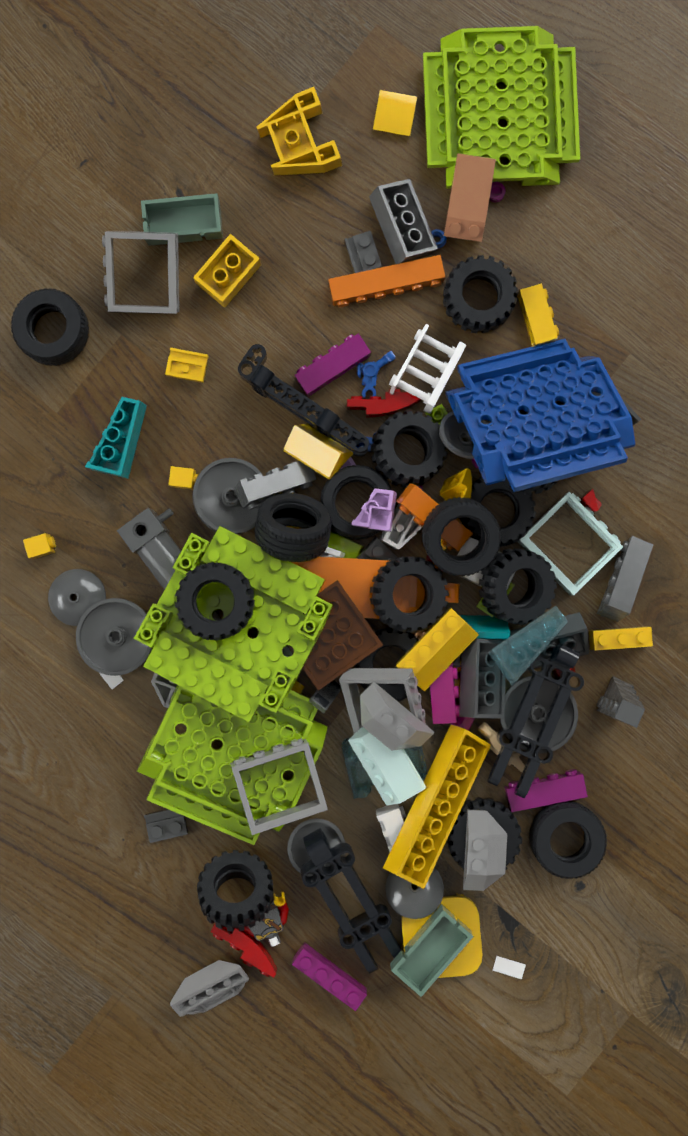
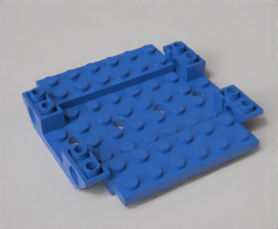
(551, 438)

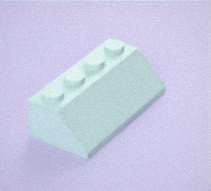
(389, 770)

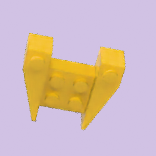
(294, 140)

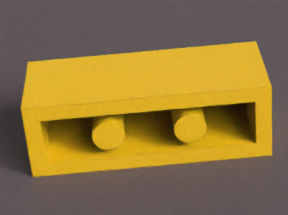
(537, 315)
(620, 638)

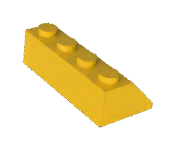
(438, 648)

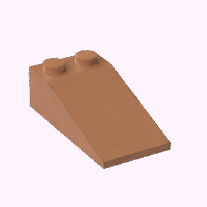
(469, 197)

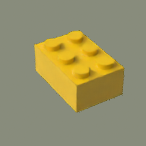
(227, 270)

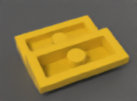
(395, 113)
(457, 485)

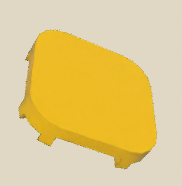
(466, 911)

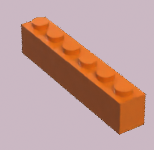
(387, 280)

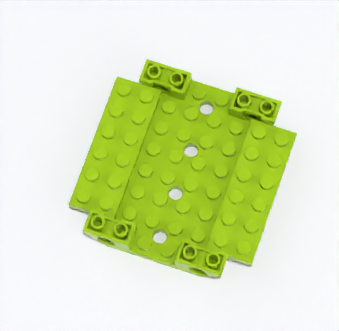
(536, 103)
(237, 670)
(200, 779)

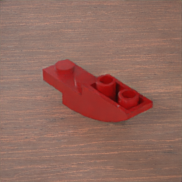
(383, 407)
(253, 950)

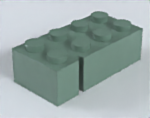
(188, 216)
(431, 950)

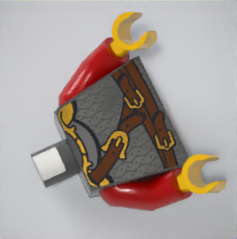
(272, 923)

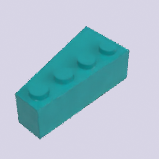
(119, 440)

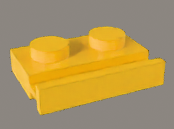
(186, 365)

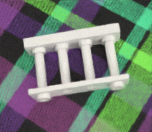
(437, 383)

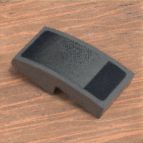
(325, 696)

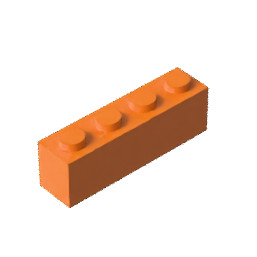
(419, 505)

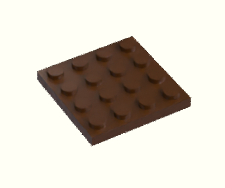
(343, 640)

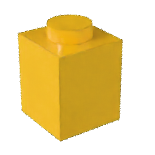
(182, 477)
(39, 546)

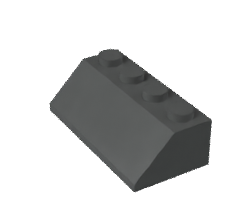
(402, 221)
(572, 635)
(481, 682)

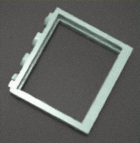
(598, 526)

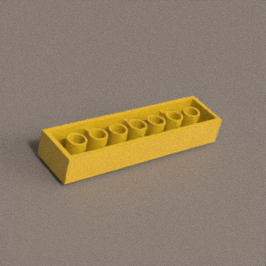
(437, 806)

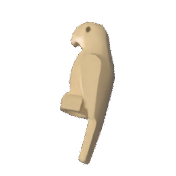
(491, 737)

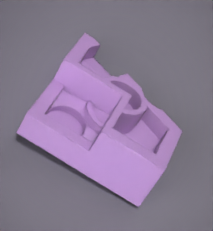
(378, 511)

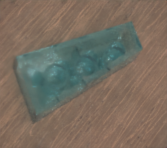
(523, 647)

